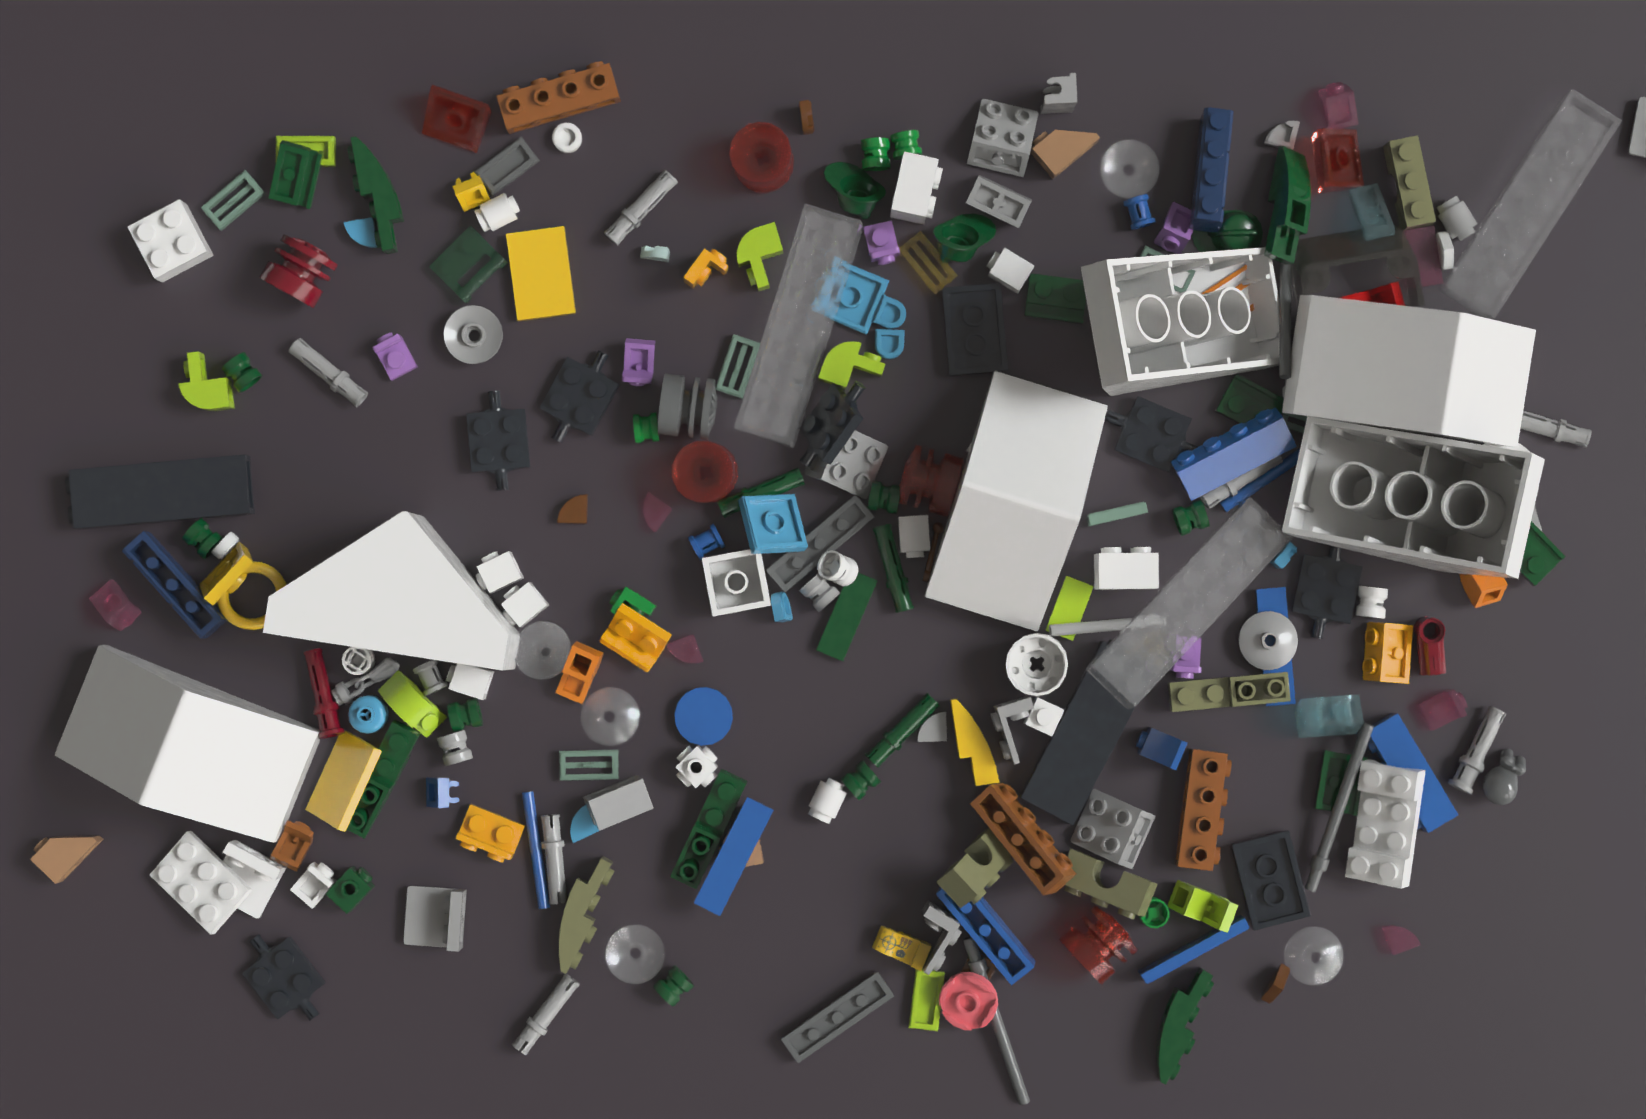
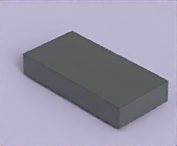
(507, 166)

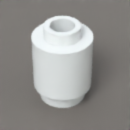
(497, 212)
(827, 800)

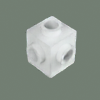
(705, 758)

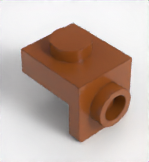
(293, 845)

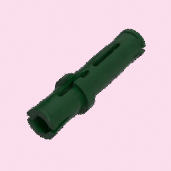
(773, 486)
(895, 576)
(902, 730)

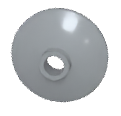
(460, 326)
(1253, 644)

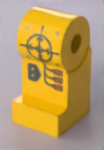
(902, 947)

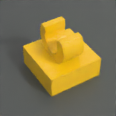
(471, 192)

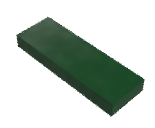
(846, 617)

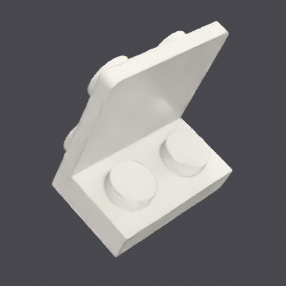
(257, 872)

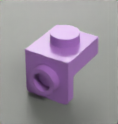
(638, 361)

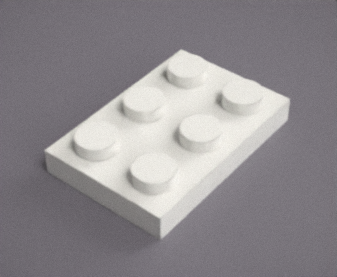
(201, 882)

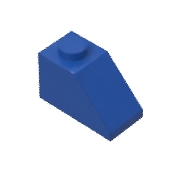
(1160, 747)

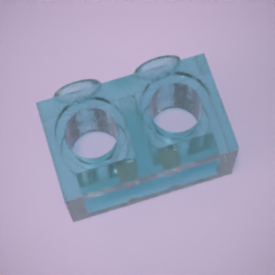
(1328, 716)

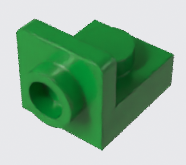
(637, 602)

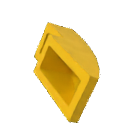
(973, 745)

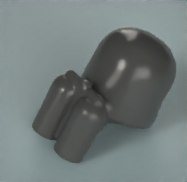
(1502, 782)

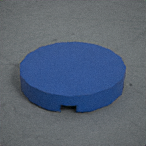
(703, 716)

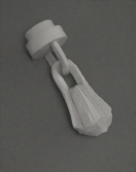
(382, 671)

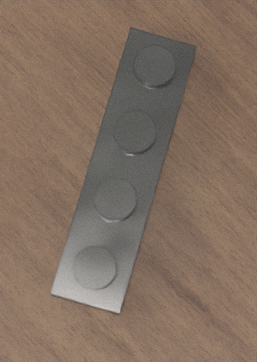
(824, 538)
(837, 1017)

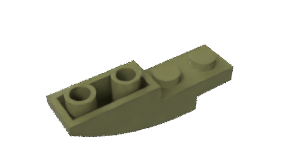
(1229, 691)
(575, 923)

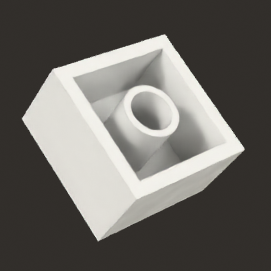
(914, 188)
(170, 241)
(1126, 570)
(736, 582)

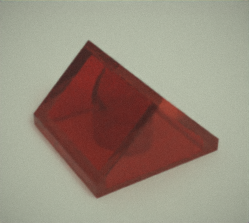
(456, 118)
(1337, 159)

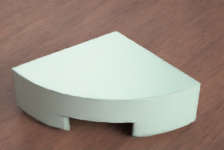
(658, 253)

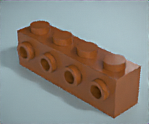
(559, 97)
(1201, 809)
(1023, 838)

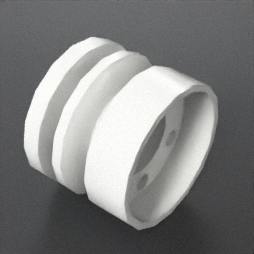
(1036, 681)

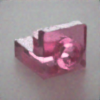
(1339, 105)
(115, 606)
(1443, 708)

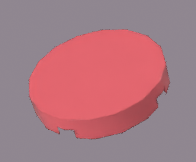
(968, 1001)

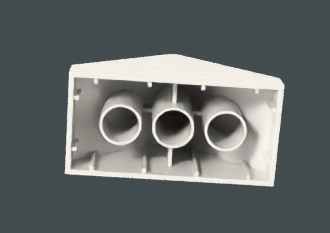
(1163, 337)
(1409, 369)
(1414, 498)
(1017, 501)
(398, 596)
(187, 746)

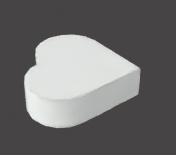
(1445, 250)

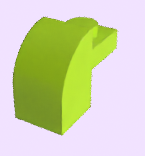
(756, 246)
(843, 358)
(205, 393)
(411, 704)
(1202, 905)

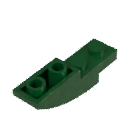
(375, 183)
(1292, 203)
(391, 763)
(708, 828)
(1173, 1035)

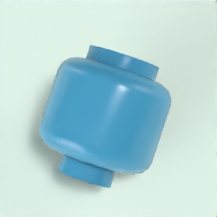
(378, 711)

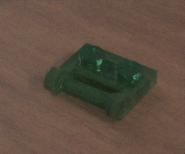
(462, 257)

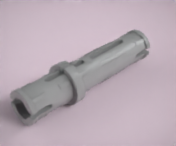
(639, 209)
(337, 379)
(1555, 429)
(1230, 488)
(554, 858)
(545, 1014)

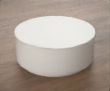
(567, 137)
(225, 545)

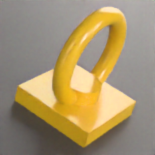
(229, 576)

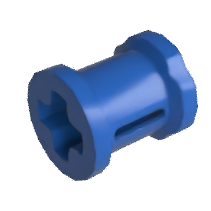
(1132, 205)
(706, 541)

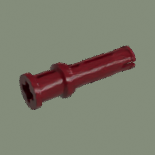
(325, 708)

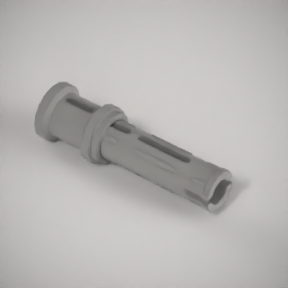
(1472, 762)

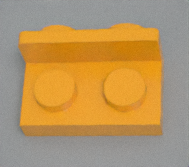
(700, 269)
(635, 638)
(1387, 652)
(490, 832)

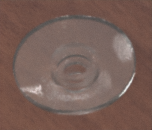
(1132, 154)
(533, 640)
(625, 712)
(1299, 952)
(635, 969)

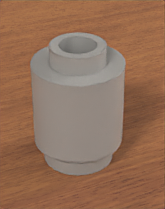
(1457, 218)

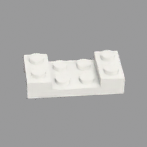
(1385, 824)

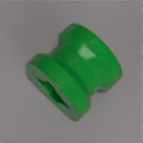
(905, 142)
(646, 427)

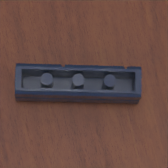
(1211, 169)
(174, 584)

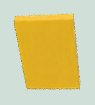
(540, 273)
(343, 780)

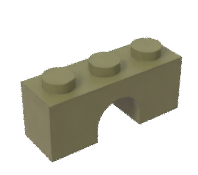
(1413, 194)
(976, 869)
(1130, 894)

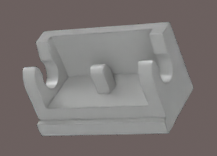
(1062, 97)
(999, 201)
(618, 802)

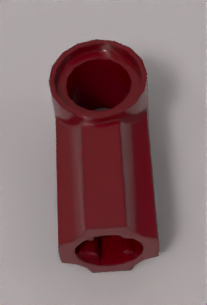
(1430, 650)

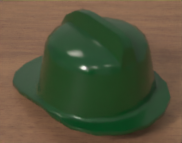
(854, 188)
(1238, 231)
(962, 236)

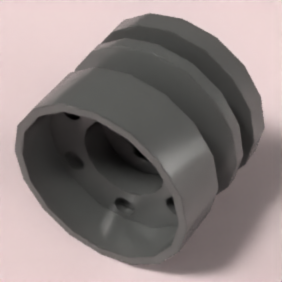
(686, 406)

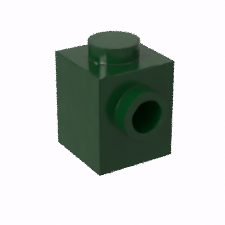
(351, 888)

